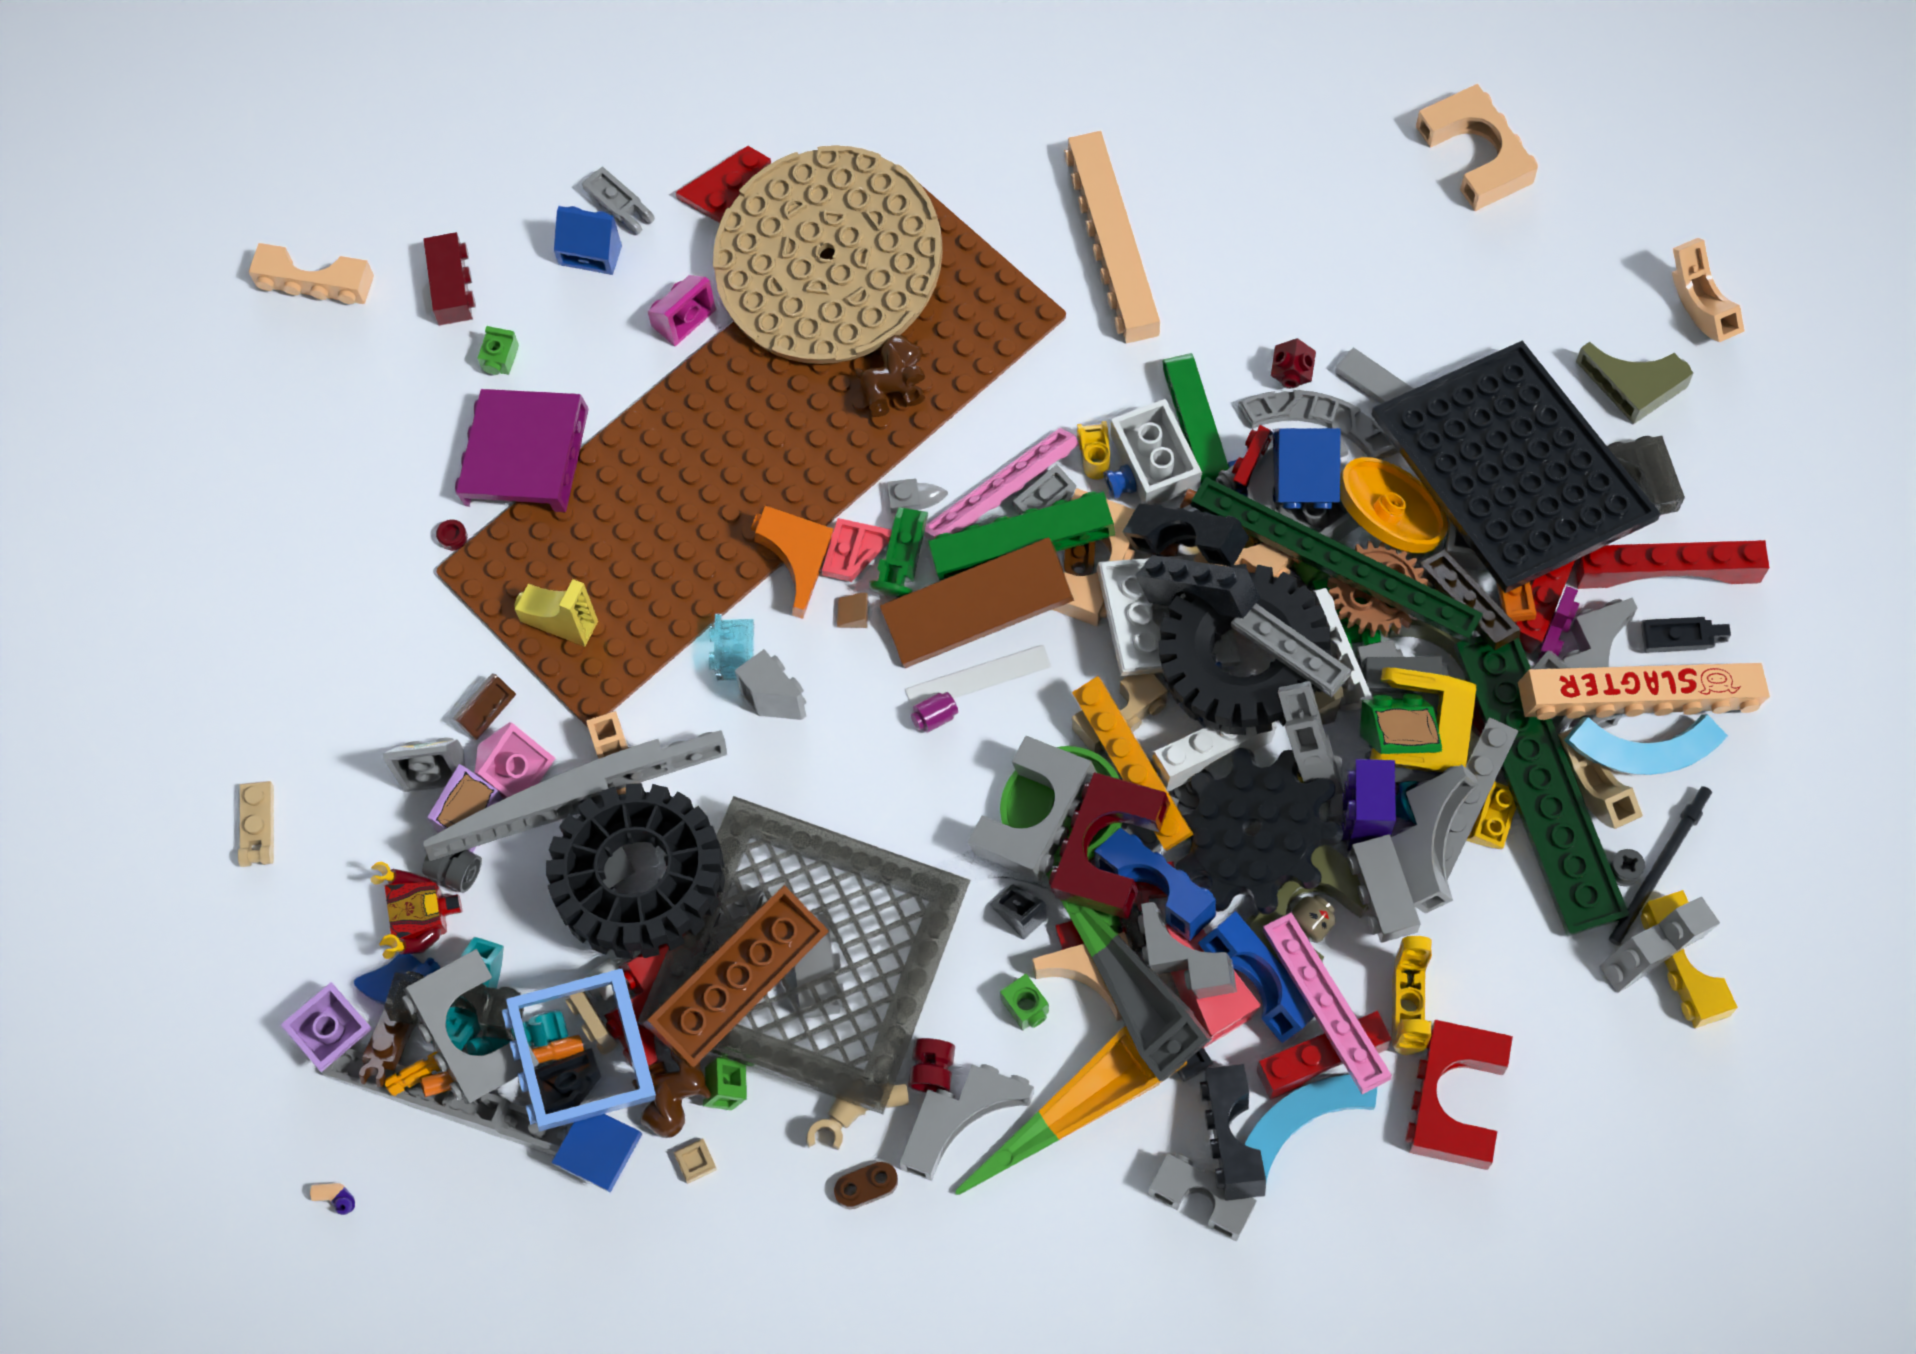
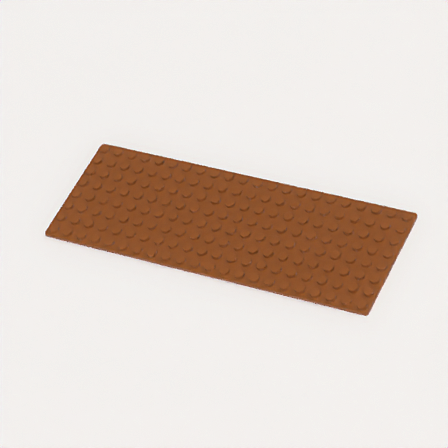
(678, 477)

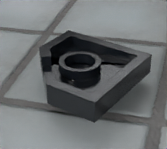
(567, 1081)

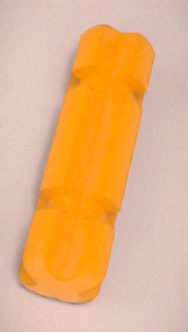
(411, 1075)

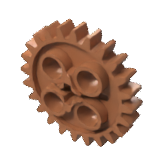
(1375, 614)

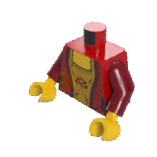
(414, 910)

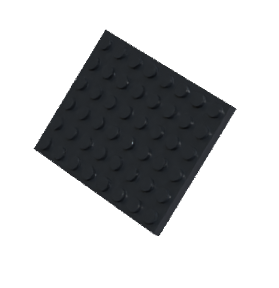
(1515, 466)

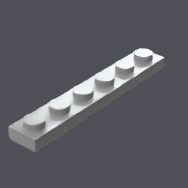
(1485, 765)

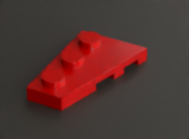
(721, 185)

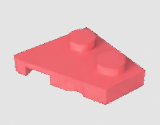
(853, 548)

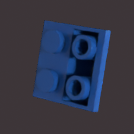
(586, 240)

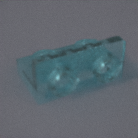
(732, 645)

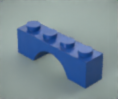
(1187, 905)
(1283, 1004)

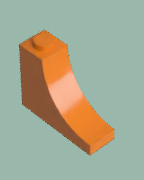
(799, 545)

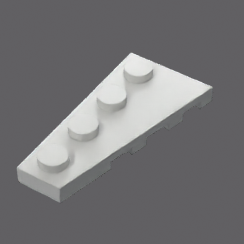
(1355, 686)

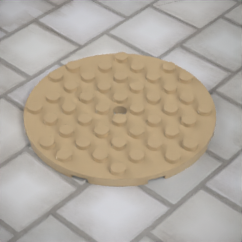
(815, 306)

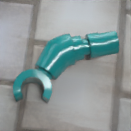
(538, 1030)

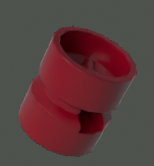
(930, 1076)

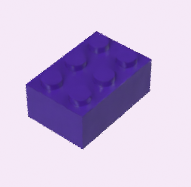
(1369, 801)

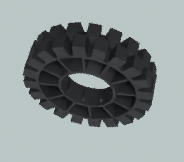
(1215, 694)
(643, 918)

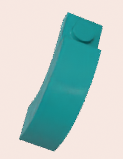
(461, 1023)

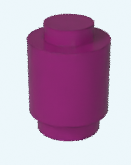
(934, 712)

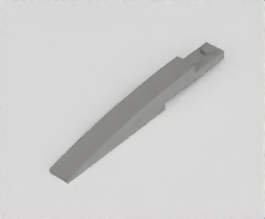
(563, 793)
(487, 1114)

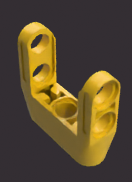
(1452, 718)
(1410, 1029)

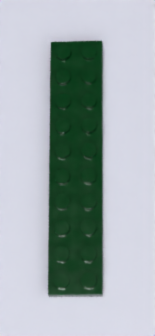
(1545, 792)

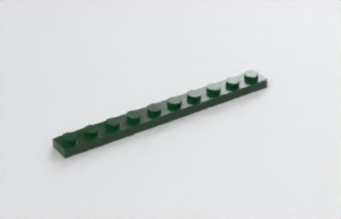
(1339, 561)

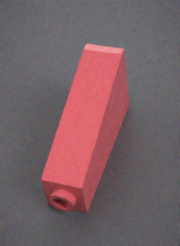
(1216, 1013)

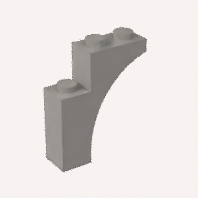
(1594, 635)
(1424, 845)
(945, 1118)

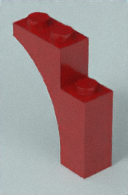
(639, 977)

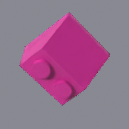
(682, 308)

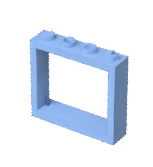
(631, 1032)

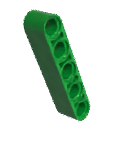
(1195, 414)

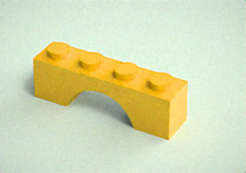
(1702, 996)

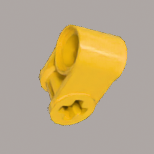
(1094, 444)

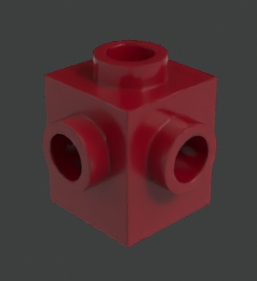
(1293, 363)

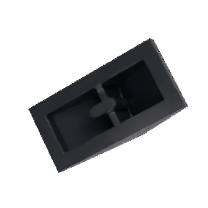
(1020, 910)

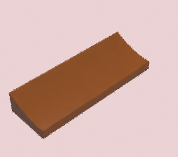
(977, 602)
(736, 977)

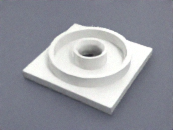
(1131, 620)

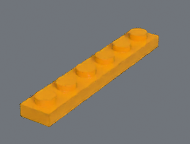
(1128, 754)

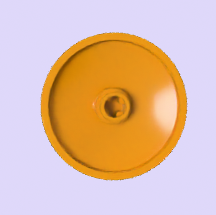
(1392, 505)

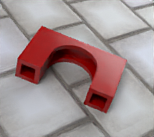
(1434, 1131)

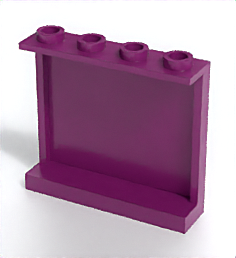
(522, 447)

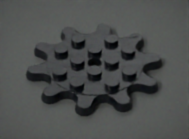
(1280, 848)

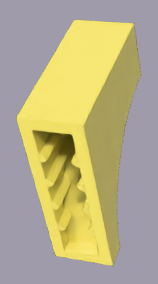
(558, 612)

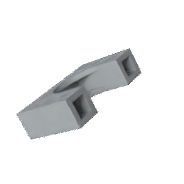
(1033, 848)
(431, 1000)

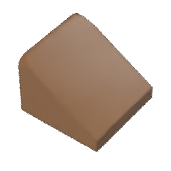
(853, 611)

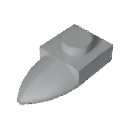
(914, 495)

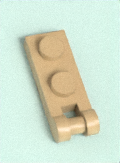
(256, 823)

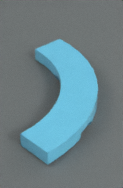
(1646, 758)
(1301, 1108)

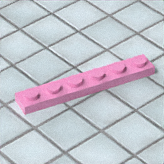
(1003, 484)
(1327, 1003)

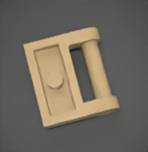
(594, 1026)

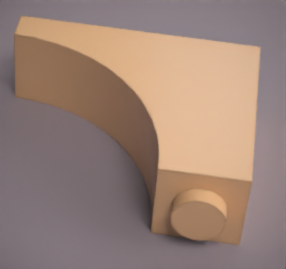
(1076, 965)

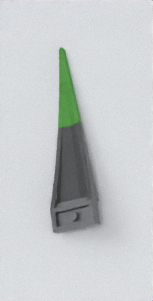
(1154, 1015)

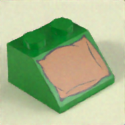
(1400, 725)

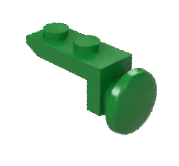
(901, 554)

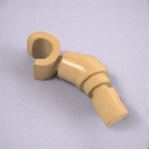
(844, 1114)

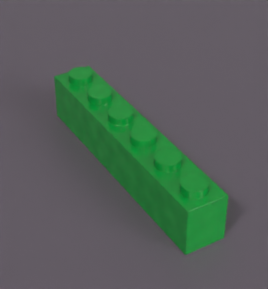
(1064, 522)

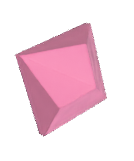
(511, 761)

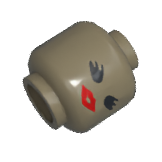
(1314, 917)

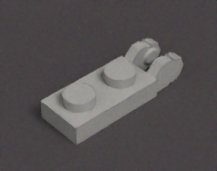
(617, 199)

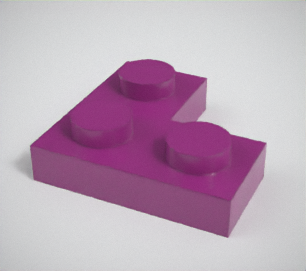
(1561, 622)

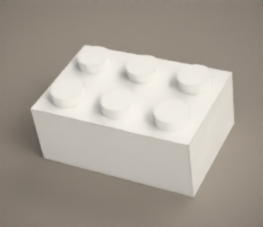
(1156, 452)

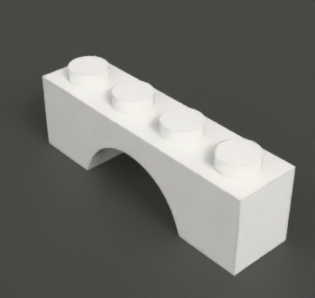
(1191, 754)

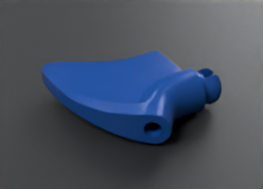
(378, 982)

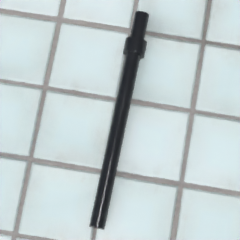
(1690, 816)

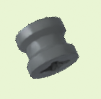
(1625, 874)

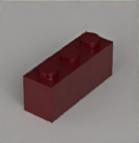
(449, 278)

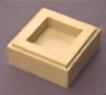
(695, 1161)

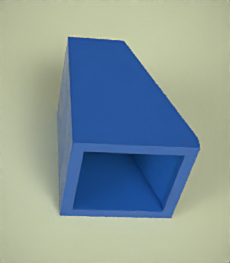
(1306, 466)

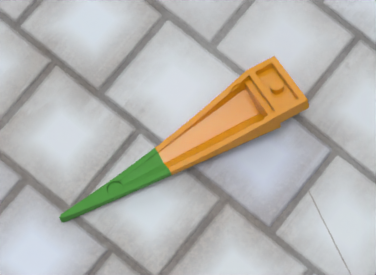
(1102, 1085)

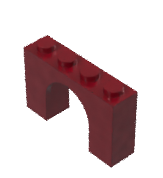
(1104, 803)

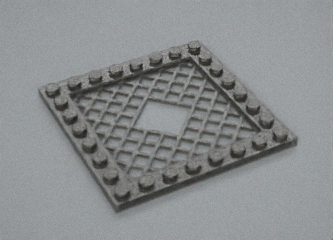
(782, 1058)

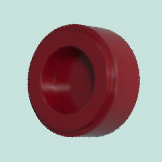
(451, 534)

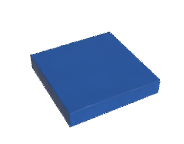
(597, 1150)

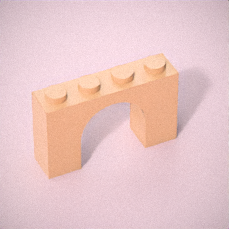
(1474, 113)
(1086, 590)

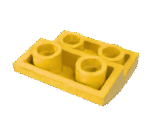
(1494, 818)

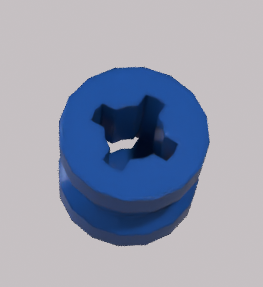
(1120, 481)

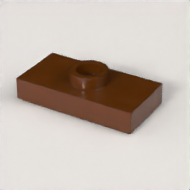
(484, 706)

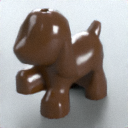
(896, 375)
(665, 1113)

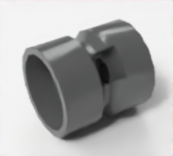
(457, 869)

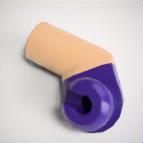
(336, 1194)

